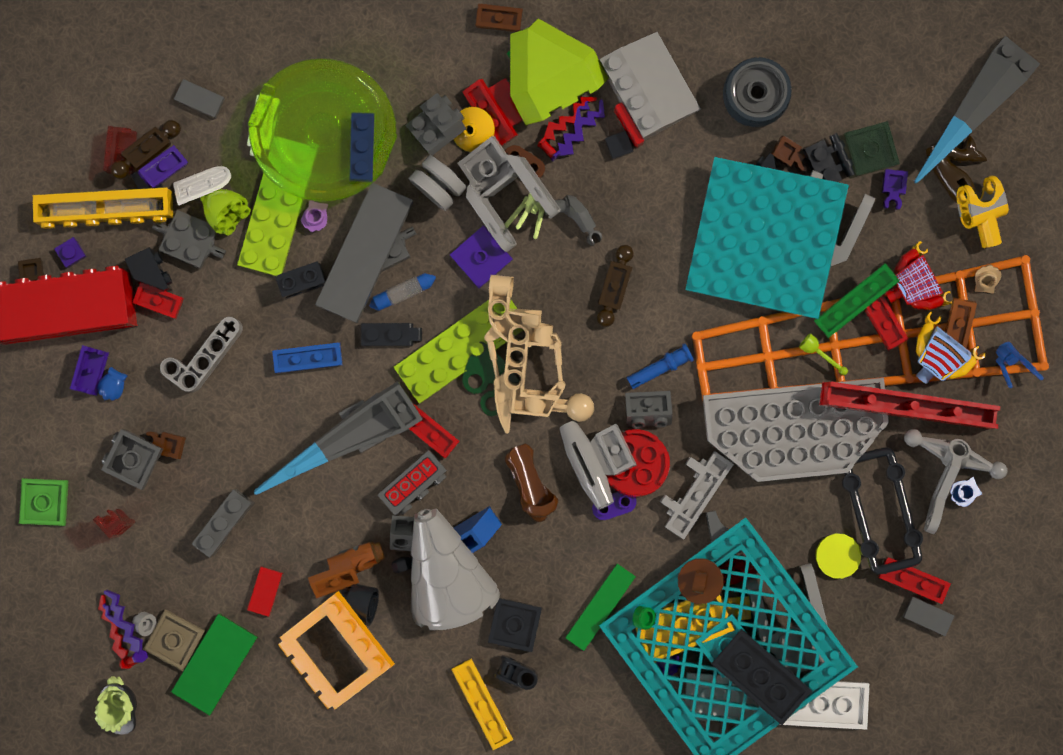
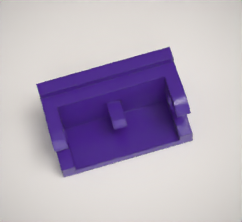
(89, 370)

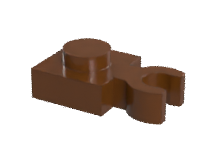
(788, 153)
(171, 443)

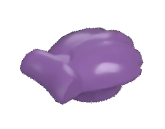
(315, 216)

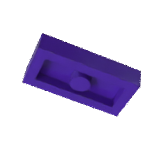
(162, 167)

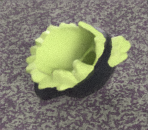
(116, 707)

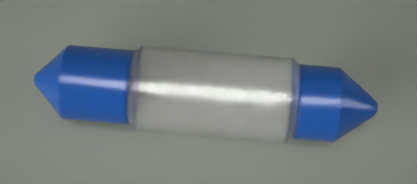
(402, 291)

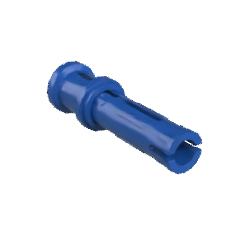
(669, 362)

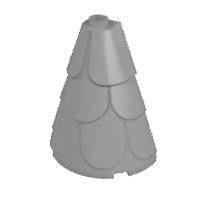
(446, 576)

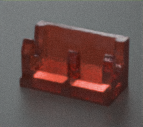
(117, 141)
(113, 525)

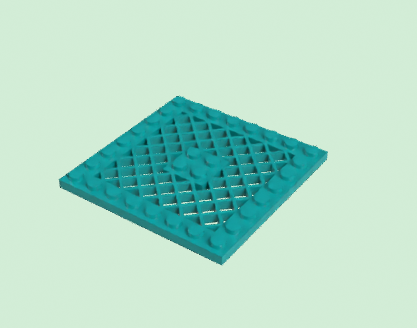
(747, 731)

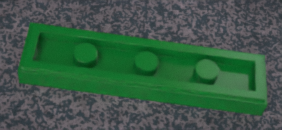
(857, 300)
(600, 607)

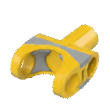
(985, 211)

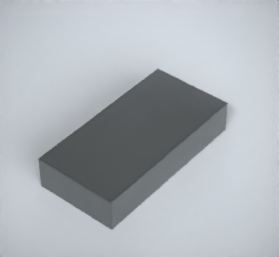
(199, 98)
(928, 616)

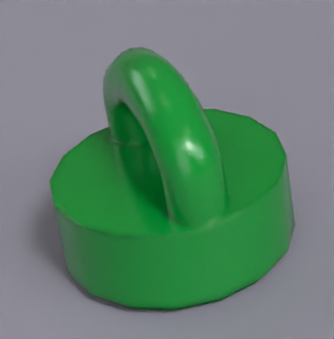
(643, 617)

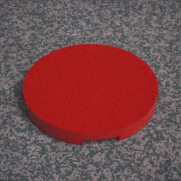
(651, 466)

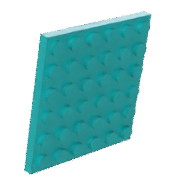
(767, 237)

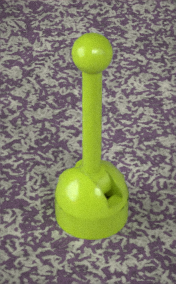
(810, 345)

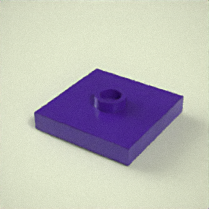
(481, 257)

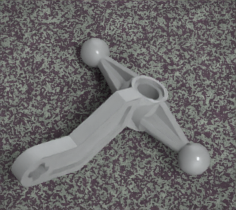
(954, 455)

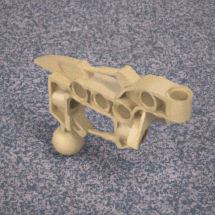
(512, 396)

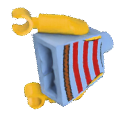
(942, 354)

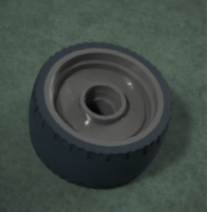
(769, 80)

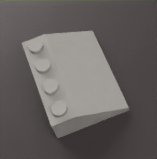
(649, 85)

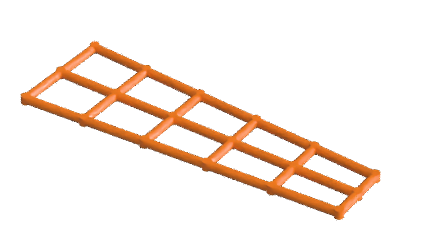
(834, 345)

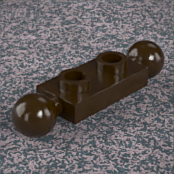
(145, 149)
(615, 285)

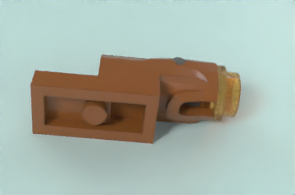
(345, 568)

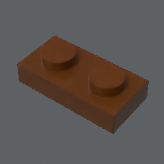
(499, 17)

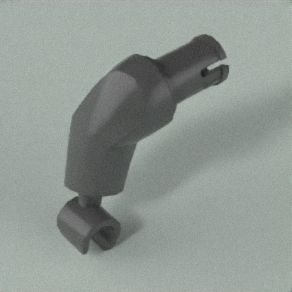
(580, 215)

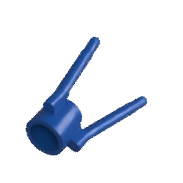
(1009, 355)

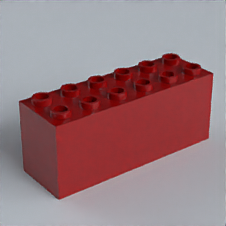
(66, 305)

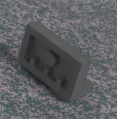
(648, 409)

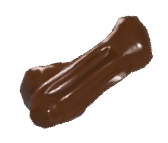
(535, 497)

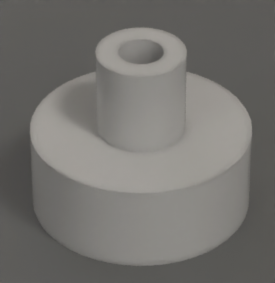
(144, 623)

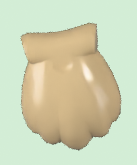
(987, 279)

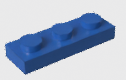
(307, 357)

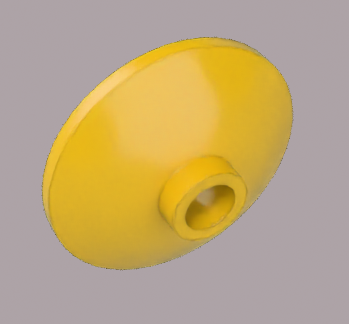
(482, 128)

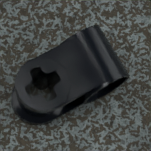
(515, 673)

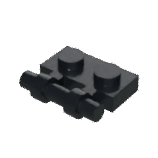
(821, 161)

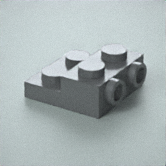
(436, 124)
(131, 458)

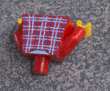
(917, 282)

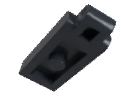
(389, 334)

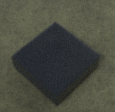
(619, 145)

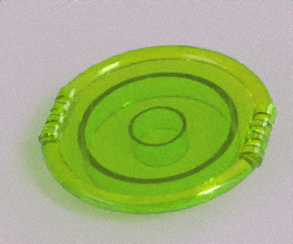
(305, 128)

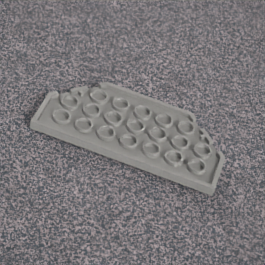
(788, 432)

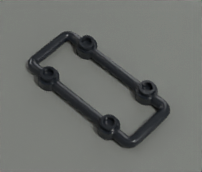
(912, 538)

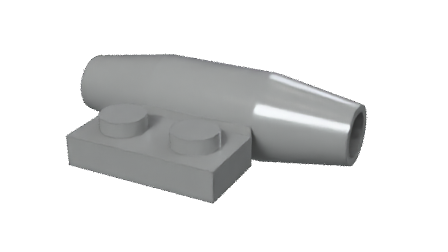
(596, 459)

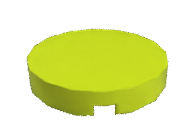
(838, 555)

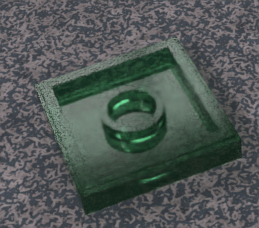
(871, 148)

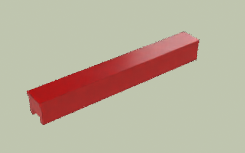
(909, 405)

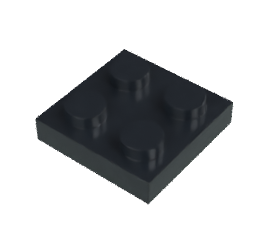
(515, 624)

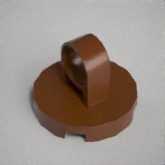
(700, 581)

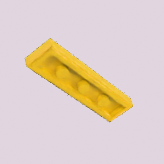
(482, 704)

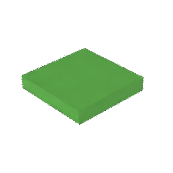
(43, 502)

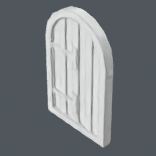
(201, 184)

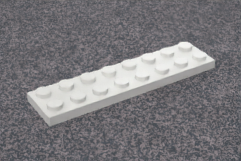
(838, 707)

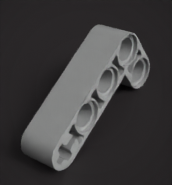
(205, 351)

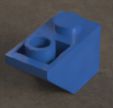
(478, 529)

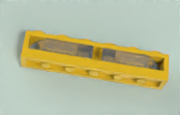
(102, 206)

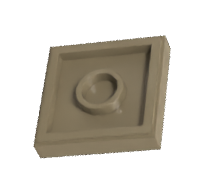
(174, 640)

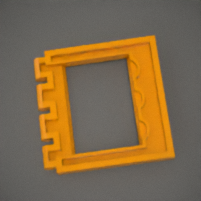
(355, 634)

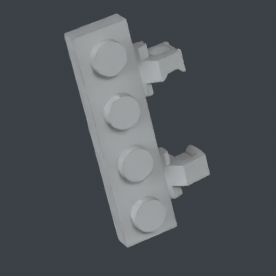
(687, 510)

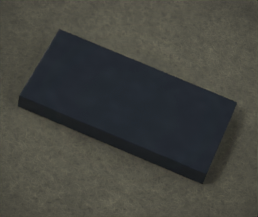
(761, 677)

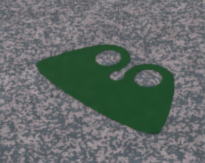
(483, 366)

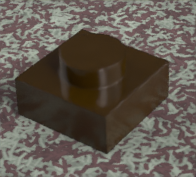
(30, 269)

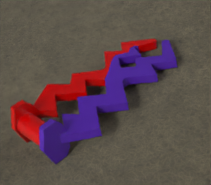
(578, 121)
(116, 623)

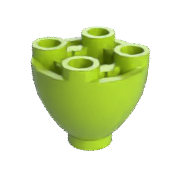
(224, 210)

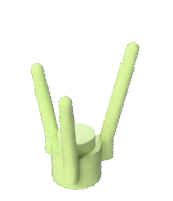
(530, 206)

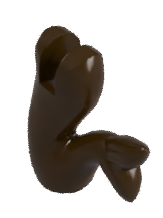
(951, 175)

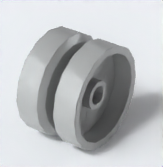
(440, 179)

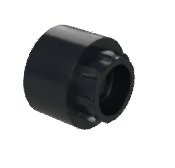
(363, 601)

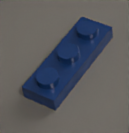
(362, 147)

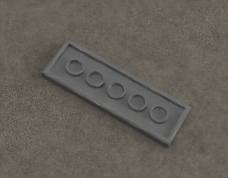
(364, 253)

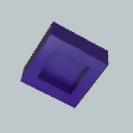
(70, 252)

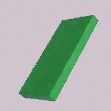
(214, 664)

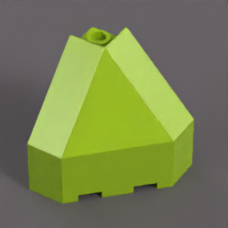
(550, 71)

